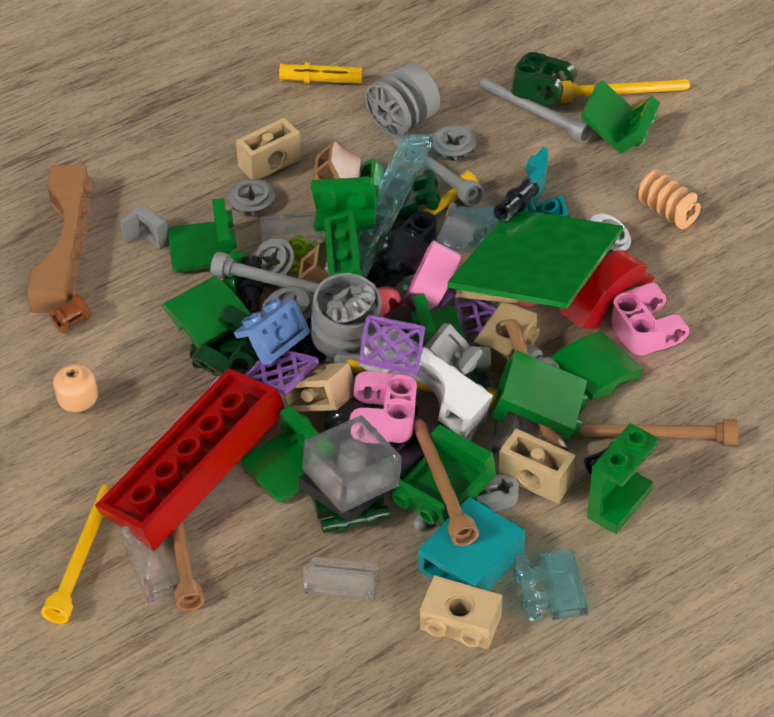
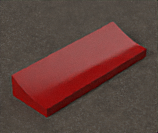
(191, 457)

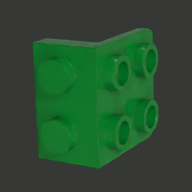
(616, 119)
(196, 244)
(280, 460)

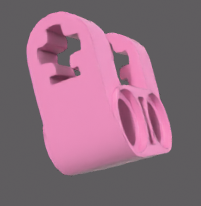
(432, 275)
(636, 325)
(397, 395)

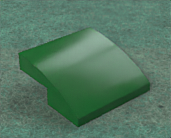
(199, 310)
(598, 362)

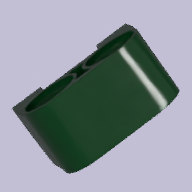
(537, 72)
(217, 363)

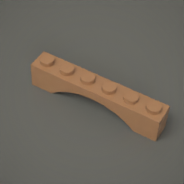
(330, 163)
(53, 278)

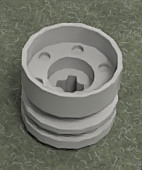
(402, 99)
(339, 337)

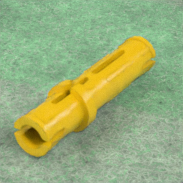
(319, 73)

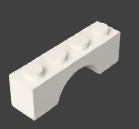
(460, 399)

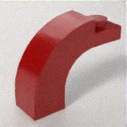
(612, 276)

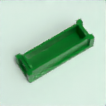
(343, 244)

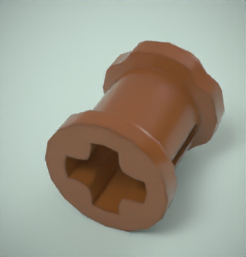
(70, 313)

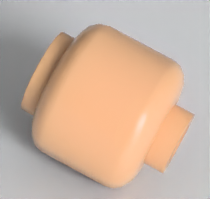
(75, 388)

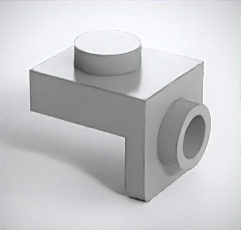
(146, 224)
(454, 349)

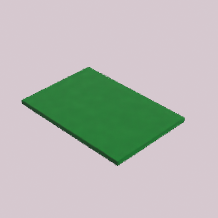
(537, 258)

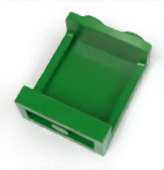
(540, 394)
(467, 468)
(615, 484)

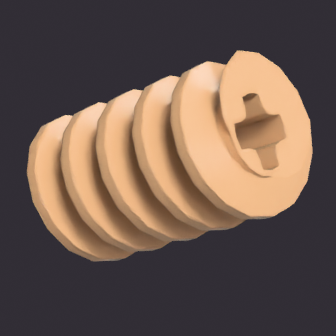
(668, 199)

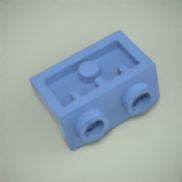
(274, 329)

